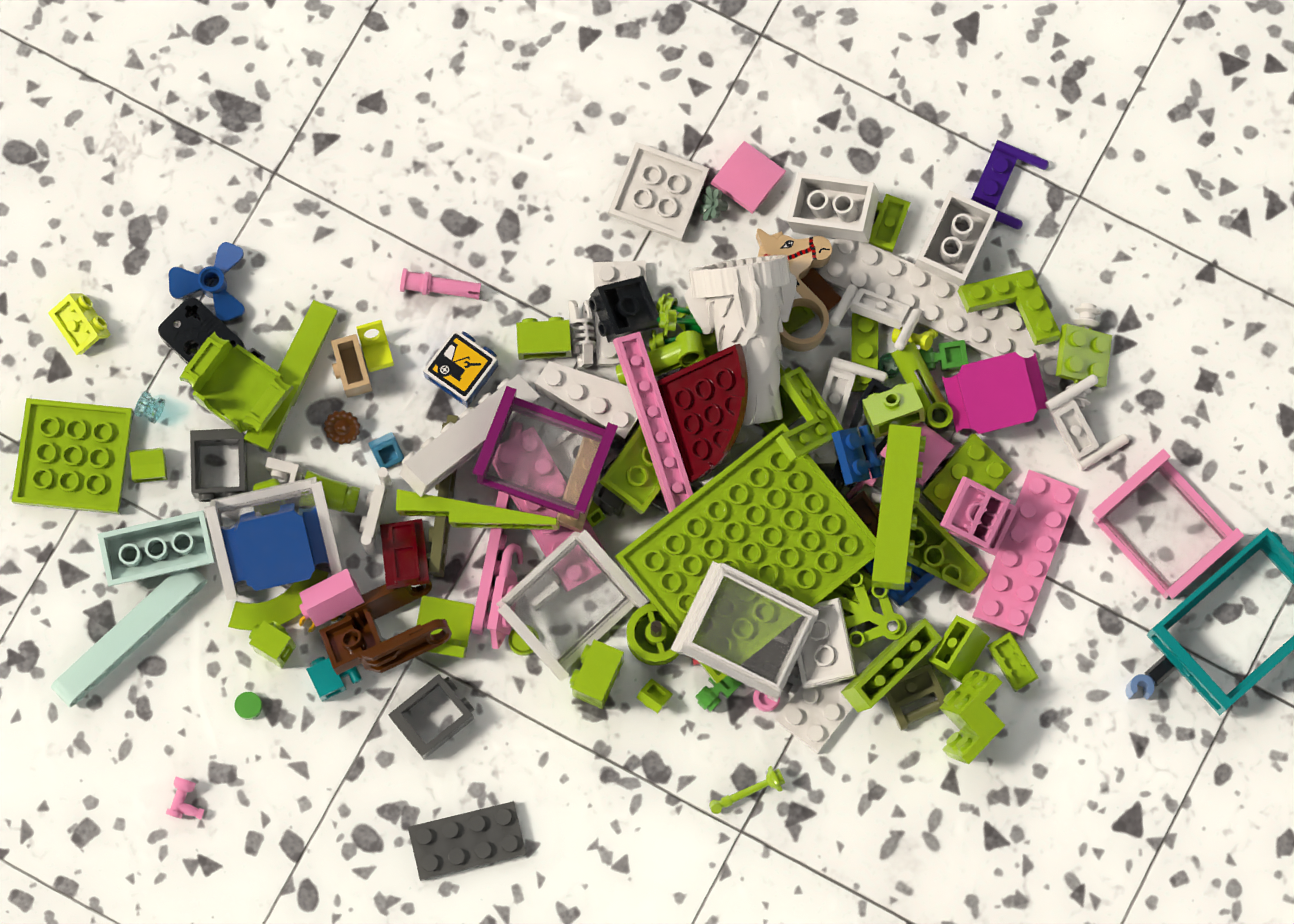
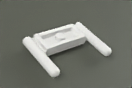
(878, 309)
(840, 382)
(1075, 428)

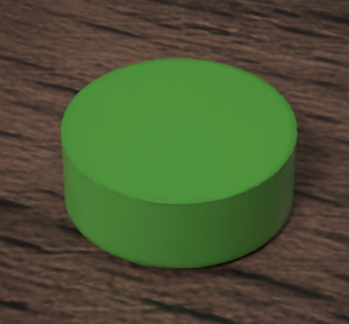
(248, 705)

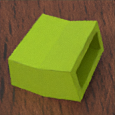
(148, 465)

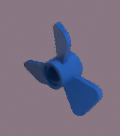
(184, 282)

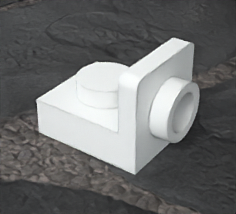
(283, 469)

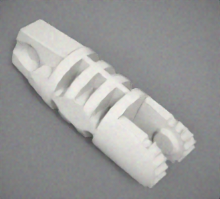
(582, 333)

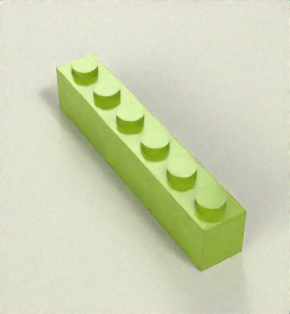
(896, 507)

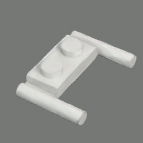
(375, 501)

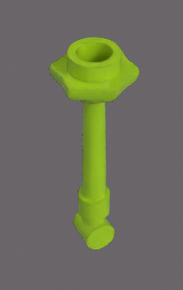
(773, 779)

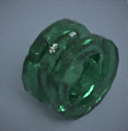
(887, 358)

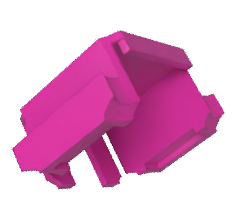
(995, 393)

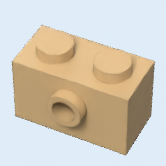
(350, 366)

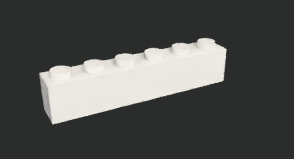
(459, 440)

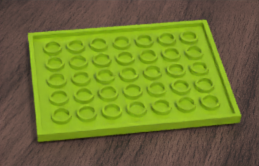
(761, 518)

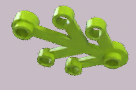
(864, 612)

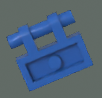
(851, 455)

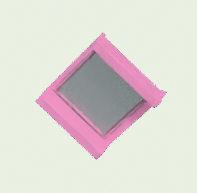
(1164, 526)

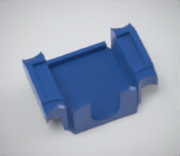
(275, 547)

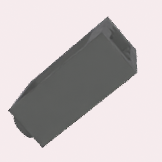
(217, 437)
(411, 735)

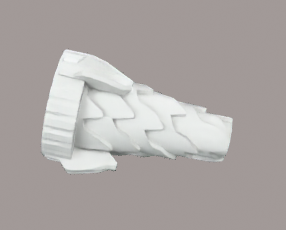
(746, 307)

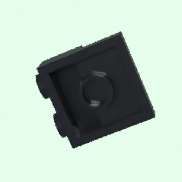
(624, 308)

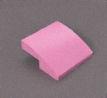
(748, 177)
(935, 452)

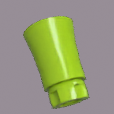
(337, 494)

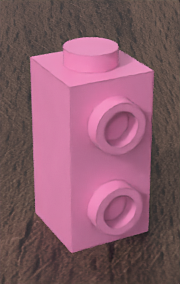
(330, 598)

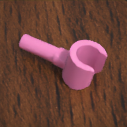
(859, 485)

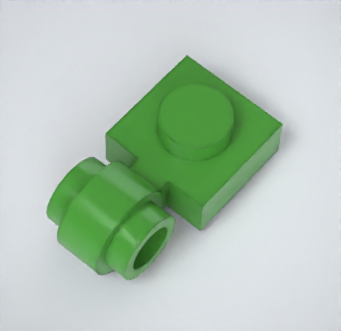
(950, 355)
(710, 699)

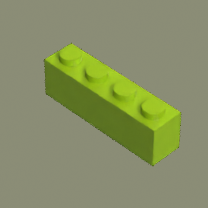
(891, 665)

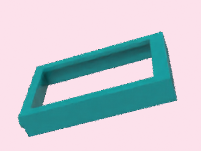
(1272, 547)

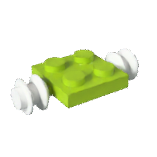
(1083, 351)

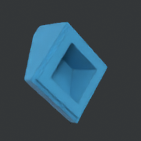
(386, 450)

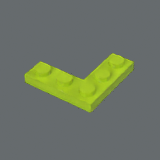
(1016, 288)
(819, 417)

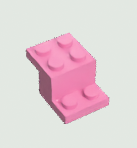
(979, 516)

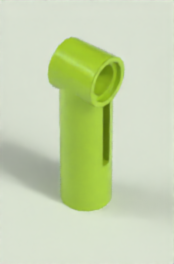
(681, 353)
(908, 362)

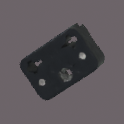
(184, 331)

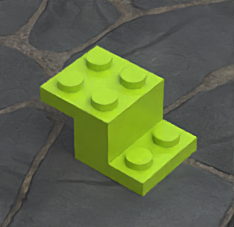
(971, 715)

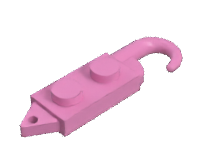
(504, 583)

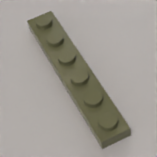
(440, 532)

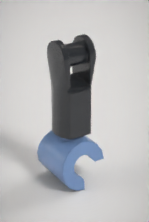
(1153, 677)

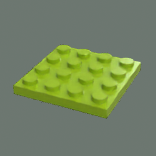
(72, 456)

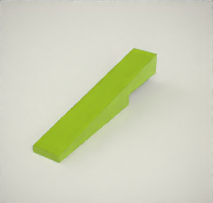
(296, 369)
(469, 514)

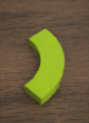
(279, 609)

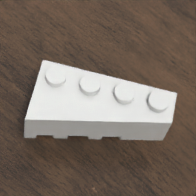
(590, 398)

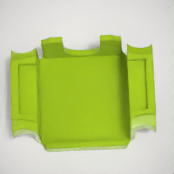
(235, 384)

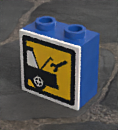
(461, 367)

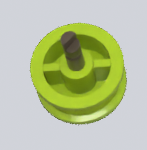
(650, 637)

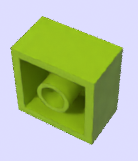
(597, 673)

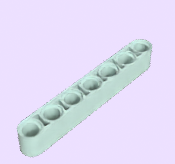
(127, 635)

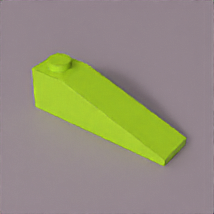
(941, 554)

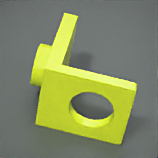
(375, 349)

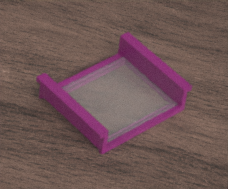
(543, 455)

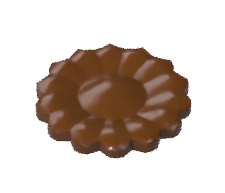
(342, 427)

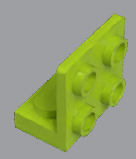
(459, 618)

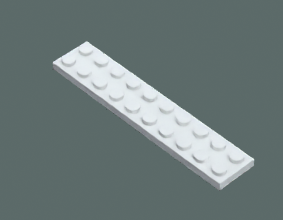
(986, 331)

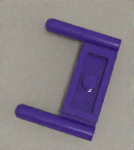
(997, 175)

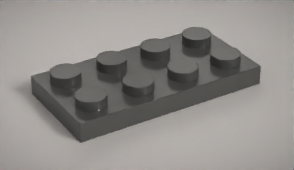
(466, 841)

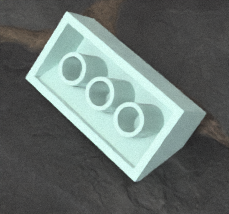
(156, 548)

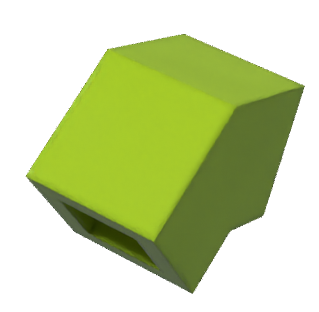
(598, 517)

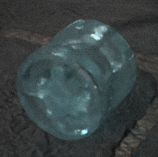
(149, 407)

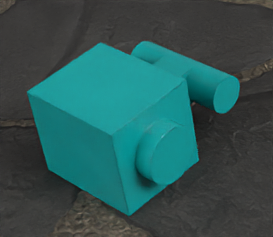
(327, 681)

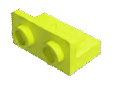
(79, 322)

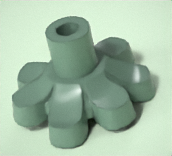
(713, 204)

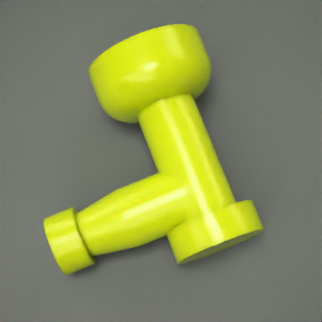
(924, 339)

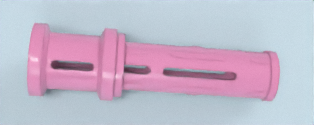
(427, 283)

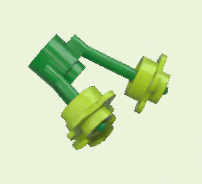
(667, 308)

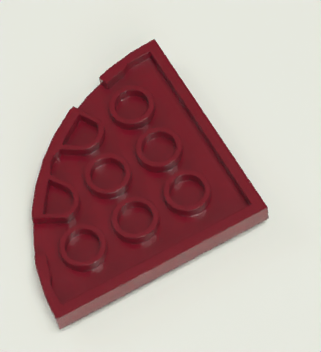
(707, 408)

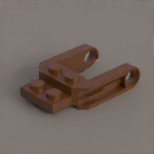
(359, 641)

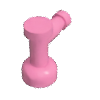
(178, 806)

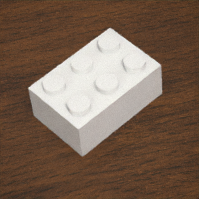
(833, 207)
(956, 238)

